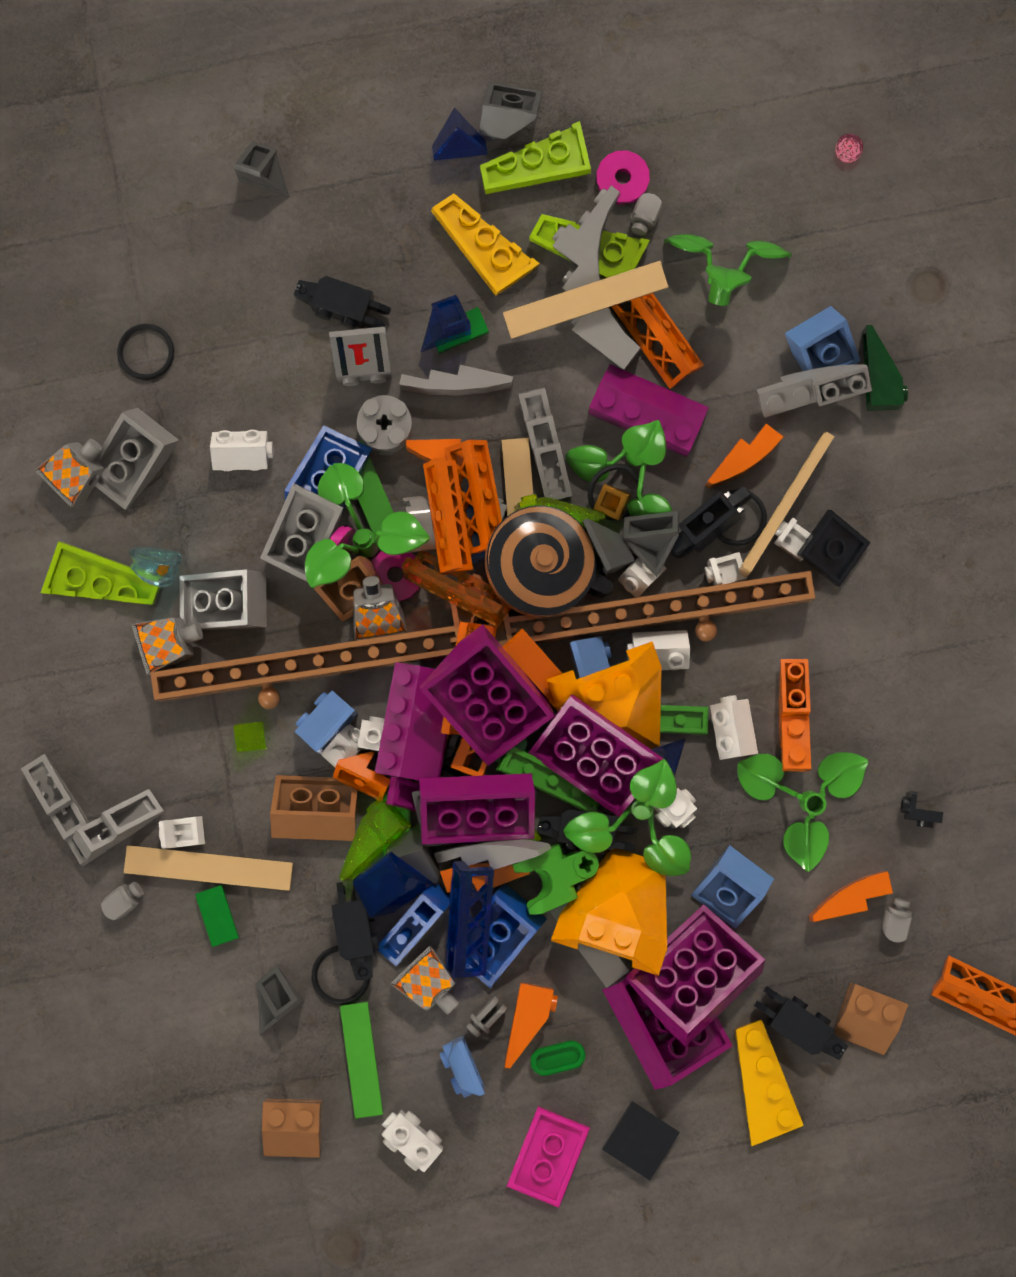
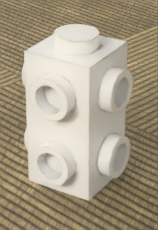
(240, 450)
(670, 646)
(733, 728)
(679, 812)
(405, 1134)

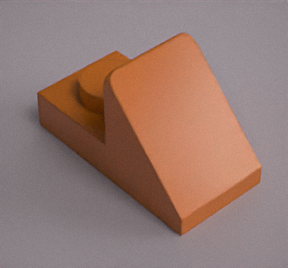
(356, 773)

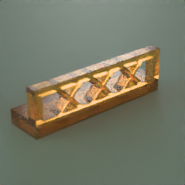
(455, 592)

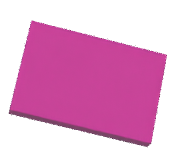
(548, 1156)

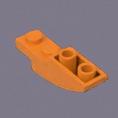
(794, 715)

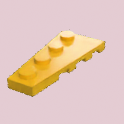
(488, 251)
(765, 1089)

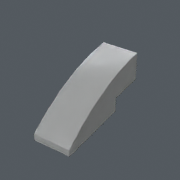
(117, 824)

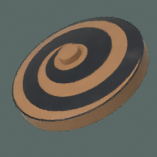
(540, 561)

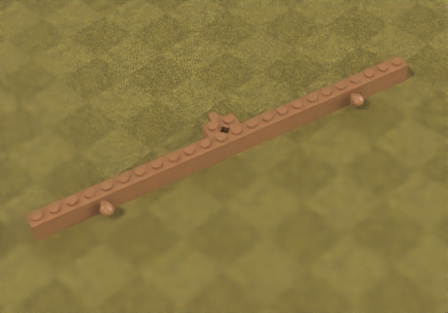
(437, 643)

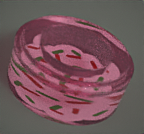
(849, 148)

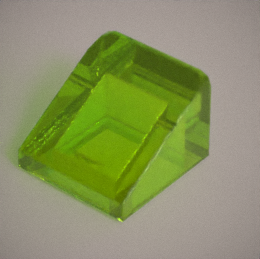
(249, 737)

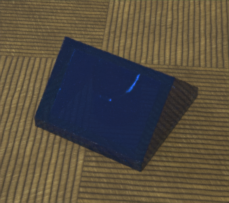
(389, 885)

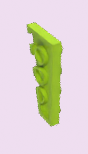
(549, 160)
(617, 250)
(92, 576)

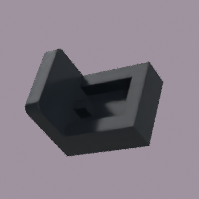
(924, 818)

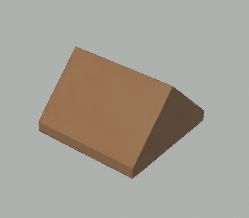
(340, 593)

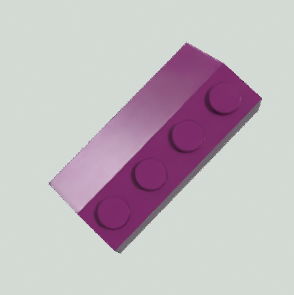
(633, 401)
(411, 729)
(477, 808)

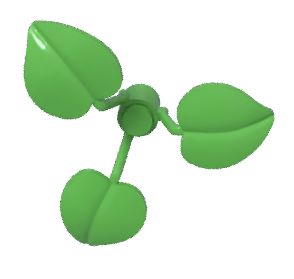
(720, 278)
(642, 446)
(330, 562)
(650, 788)
(807, 840)

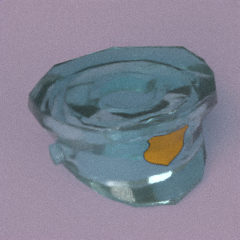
(155, 565)

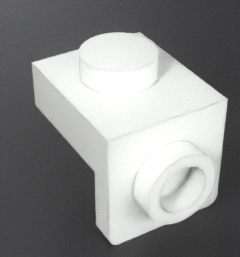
(791, 537)
(724, 569)
(638, 577)
(371, 733)
(343, 745)
(181, 832)

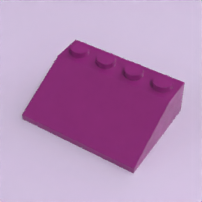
(486, 696)
(593, 754)
(699, 975)
(657, 1049)

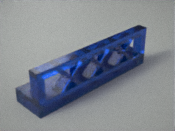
(459, 920)

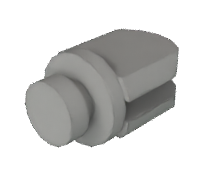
(645, 213)
(121, 901)
(897, 921)
(478, 1025)

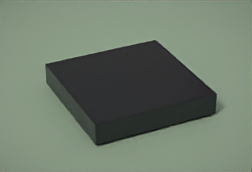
(833, 548)
(640, 1140)

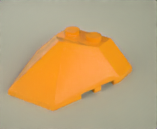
(622, 693)
(619, 912)

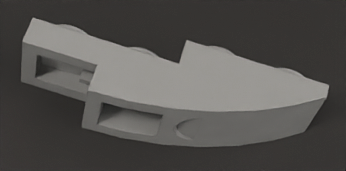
(814, 385)

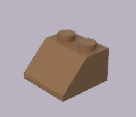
(869, 1018)
(292, 1127)

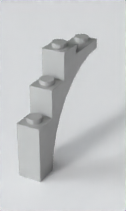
(583, 249)

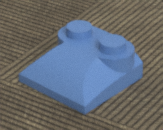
(466, 1076)

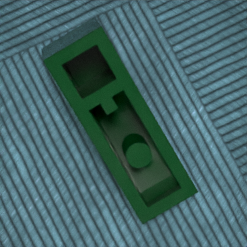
(885, 378)

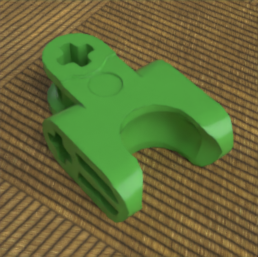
(558, 876)

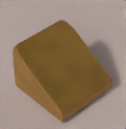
(612, 501)

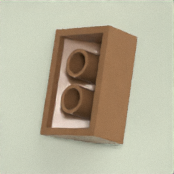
(313, 809)

